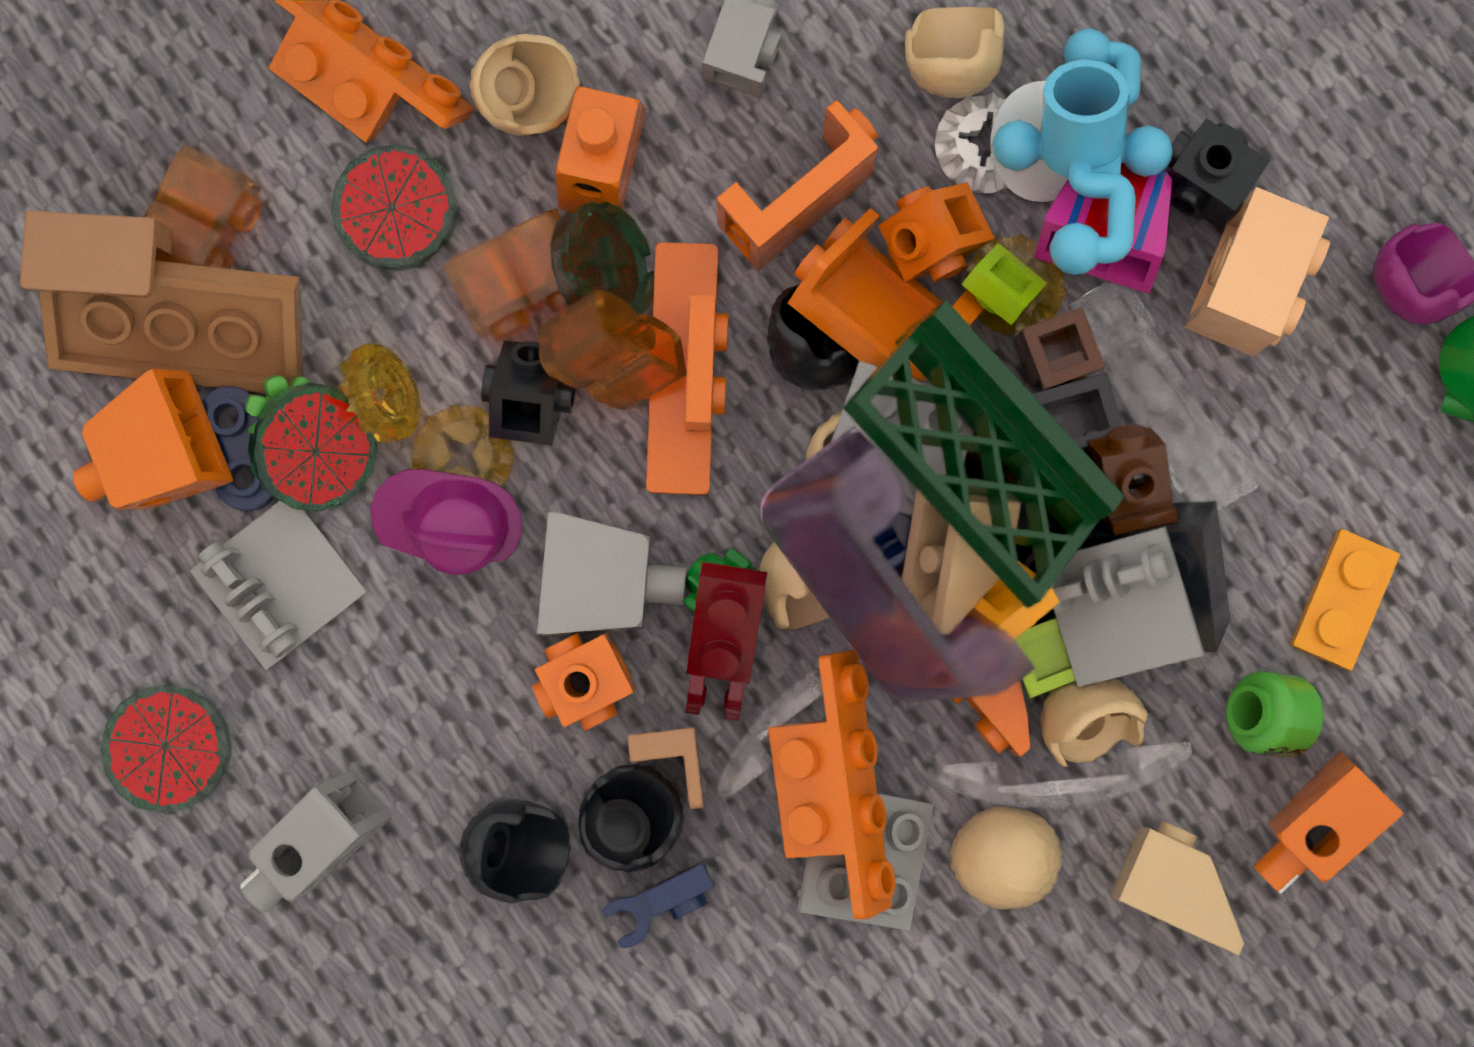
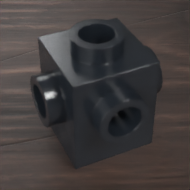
(1212, 172)
(523, 396)

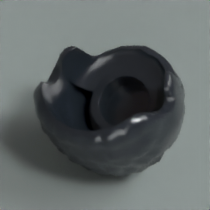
(805, 352)
(630, 818)
(515, 850)

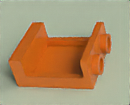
(769, 232)
(861, 295)

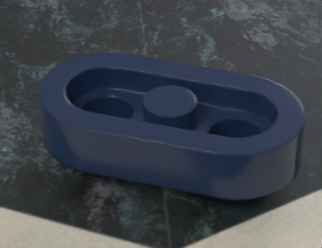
(234, 447)

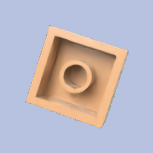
(1258, 273)

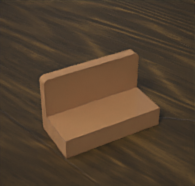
(91, 253)
(672, 744)

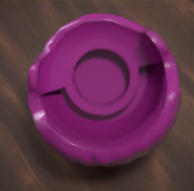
(1424, 274)

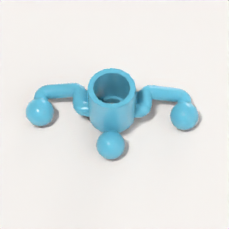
(1087, 142)

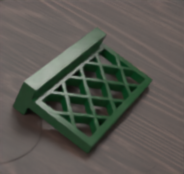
(1008, 428)

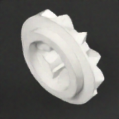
(957, 156)

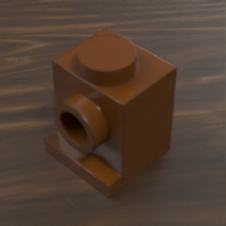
(1058, 350)
(1131, 452)

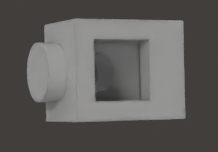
(742, 44)

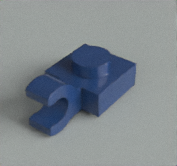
(678, 894)

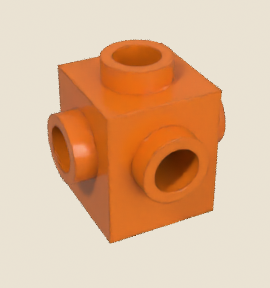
(935, 232)
(603, 667)

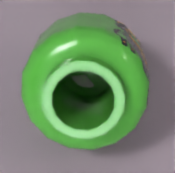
(1274, 714)

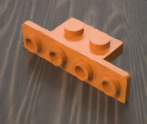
(357, 71)
(684, 410)
(830, 786)

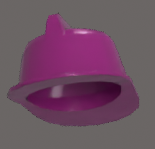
(446, 519)

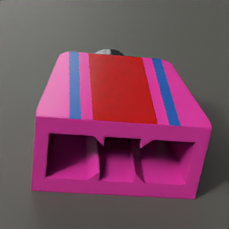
(1151, 217)

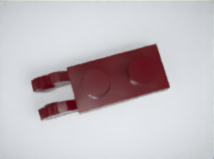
(724, 633)

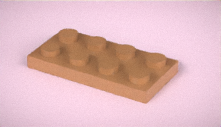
(199, 319)

